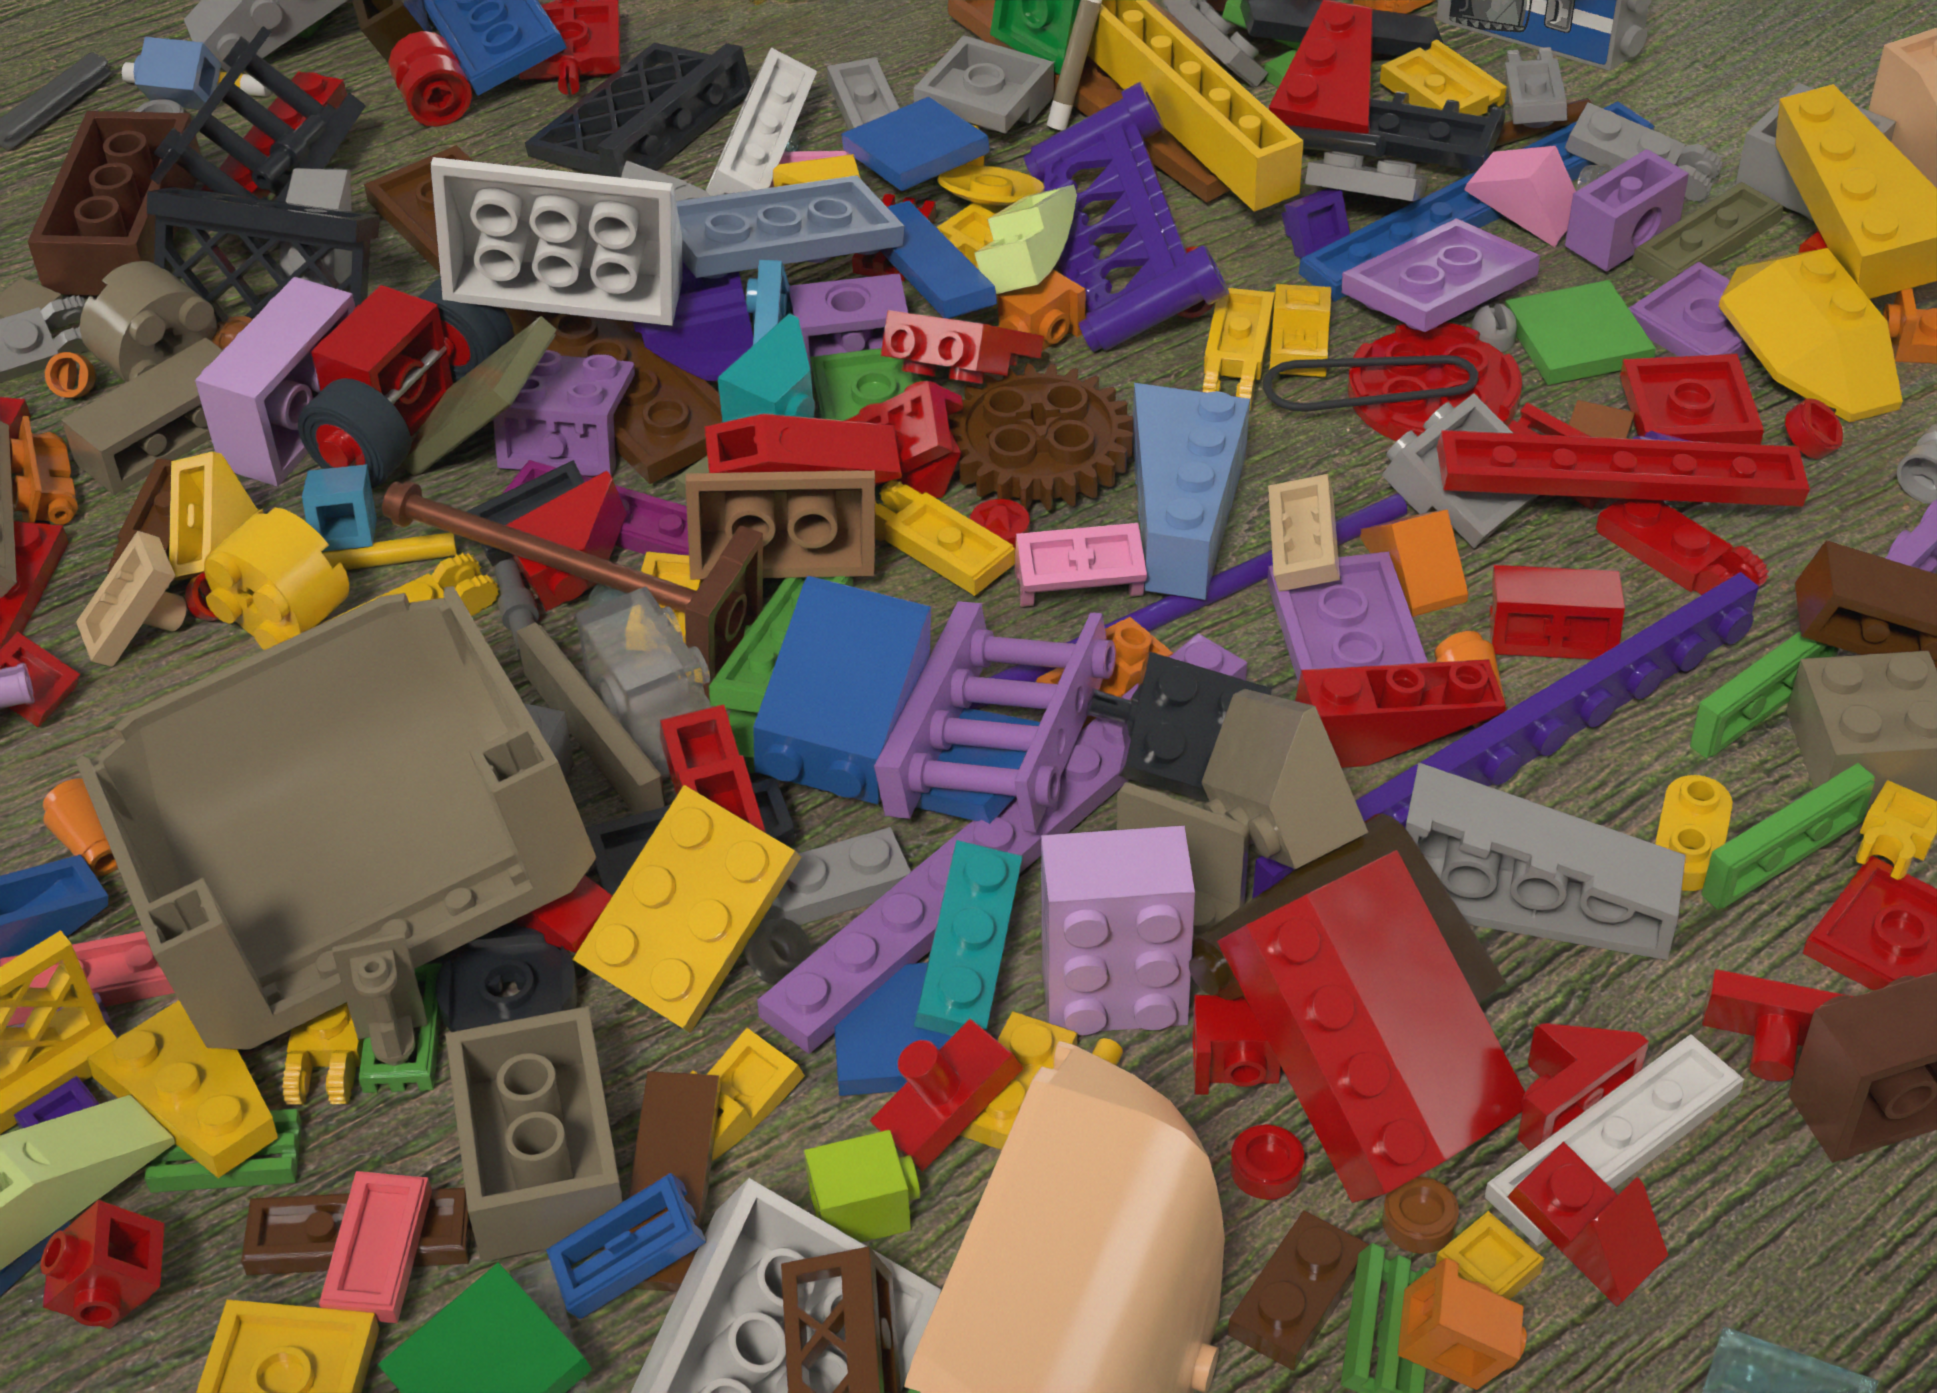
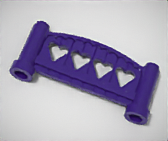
(1169, 275)

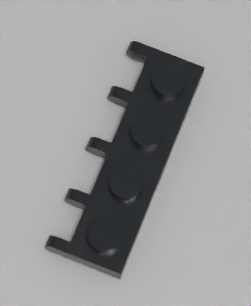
(1435, 134)

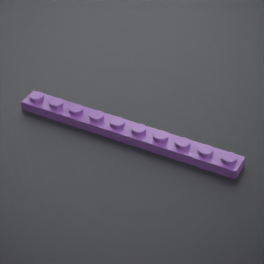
(903, 921)

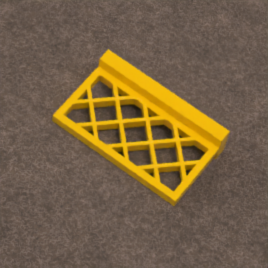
(51, 1043)

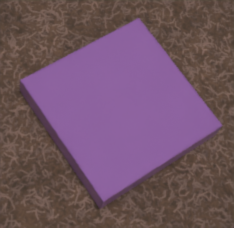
(1687, 316)

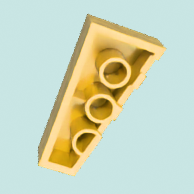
(1859, 191)

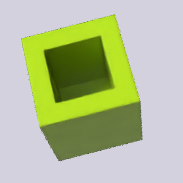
(862, 1186)

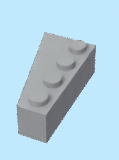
(1543, 869)

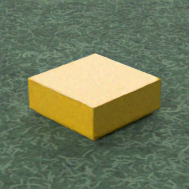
(1493, 1257)

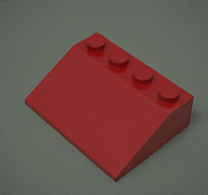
(1374, 1027)

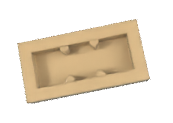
(1303, 533)
(131, 597)

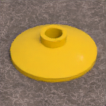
(989, 185)

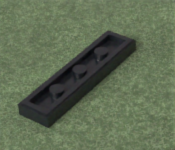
(1290, 20)

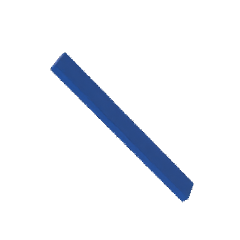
(1327, 264)

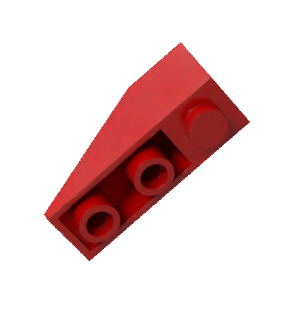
(802, 445)
(1398, 706)

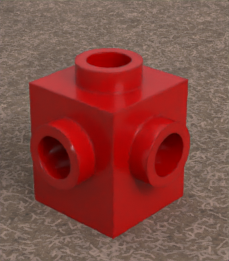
(103, 1265)

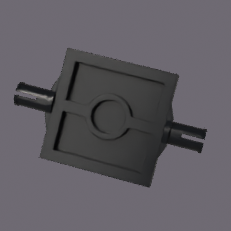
(1171, 722)

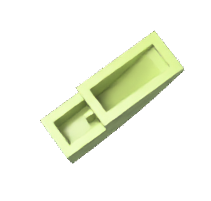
(1027, 239)

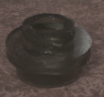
(776, 949)

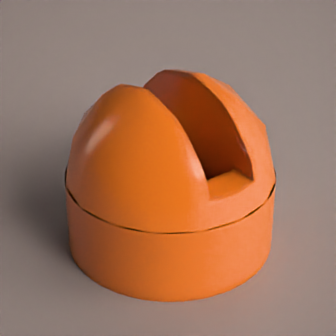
(62, 374)

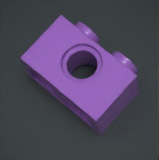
(1625, 209)
(846, 312)

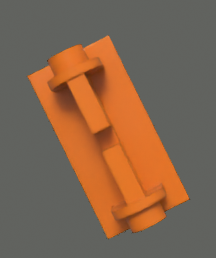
(42, 477)

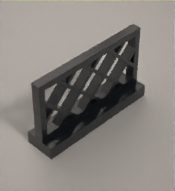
(649, 132)
(253, 220)

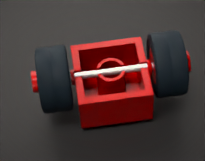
(389, 371)

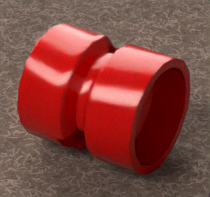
(430, 79)

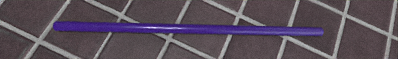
(1225, 583)

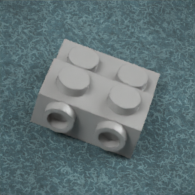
(989, 84)
(1417, 474)

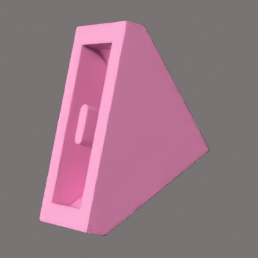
(1528, 189)

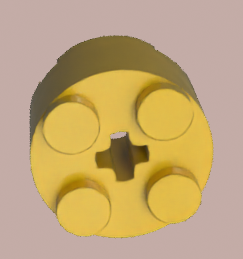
(274, 578)

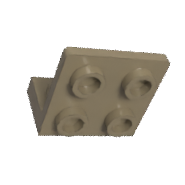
(1215, 848)

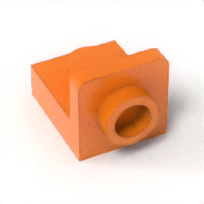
(1911, 329)

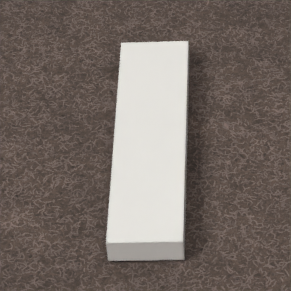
(1631, 1123)

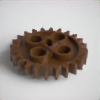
(1041, 436)

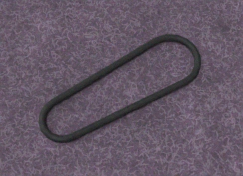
(1369, 400)

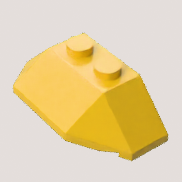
(1816, 332)

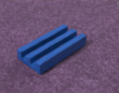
(628, 1255)

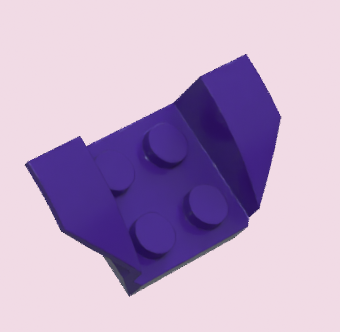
(707, 329)

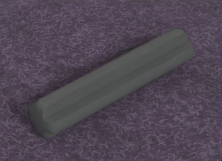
(52, 99)

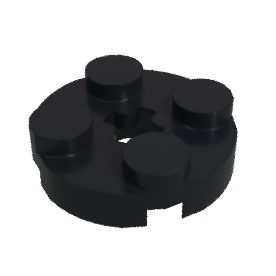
(502, 956)

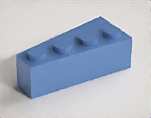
(1186, 478)

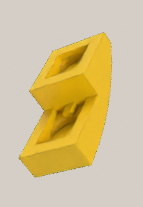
(1300, 326)
(753, 1084)

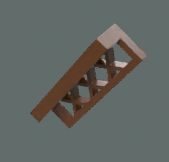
(864, 1310)

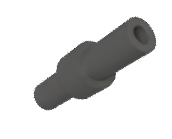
(516, 602)

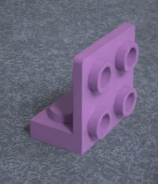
(565, 414)

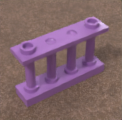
(953, 682)

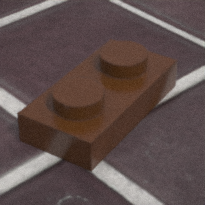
(1297, 1290)

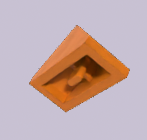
(1423, 559)

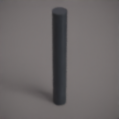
(1341, 141)

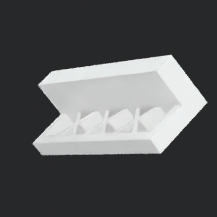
(762, 126)

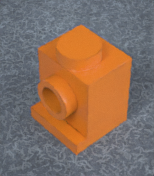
(1044, 309)
(1460, 1327)

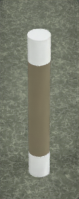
(1073, 64)

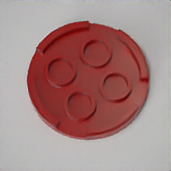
(1497, 384)

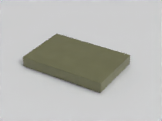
(479, 396)

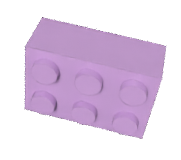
(267, 379)
(1117, 929)

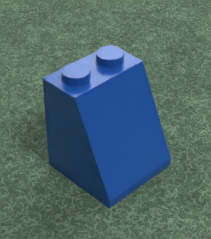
(840, 687)

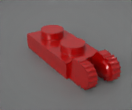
(1677, 545)

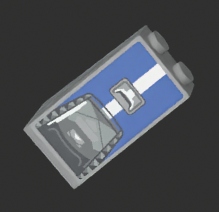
(1580, 30)

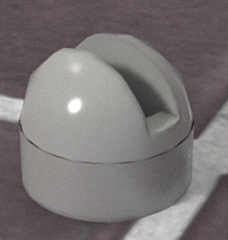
(1499, 317)

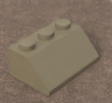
(1281, 780)

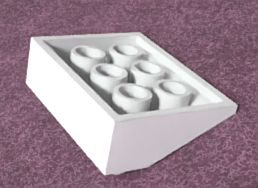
(557, 241)
(729, 1310)

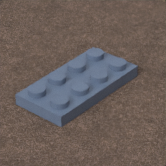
(784, 225)

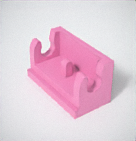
(1079, 560)

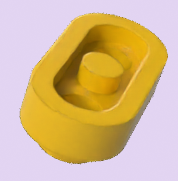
(1694, 824)

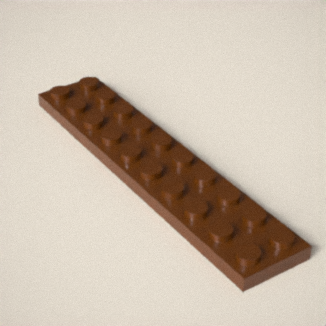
(664, 407)

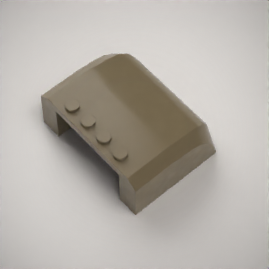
(328, 801)

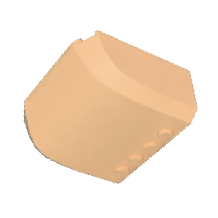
(1086, 1250)

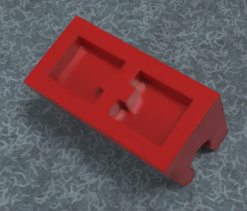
(1555, 611)

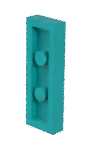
(968, 939)

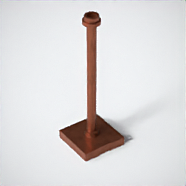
(713, 613)

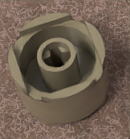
(143, 319)

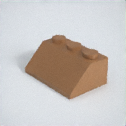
(807, 519)

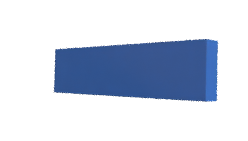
(938, 266)

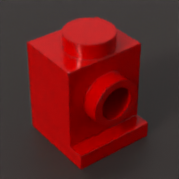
(1229, 1045)

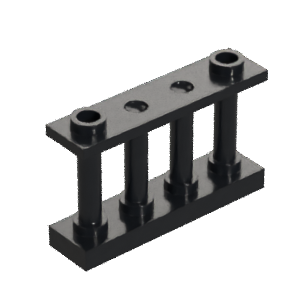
(244, 58)

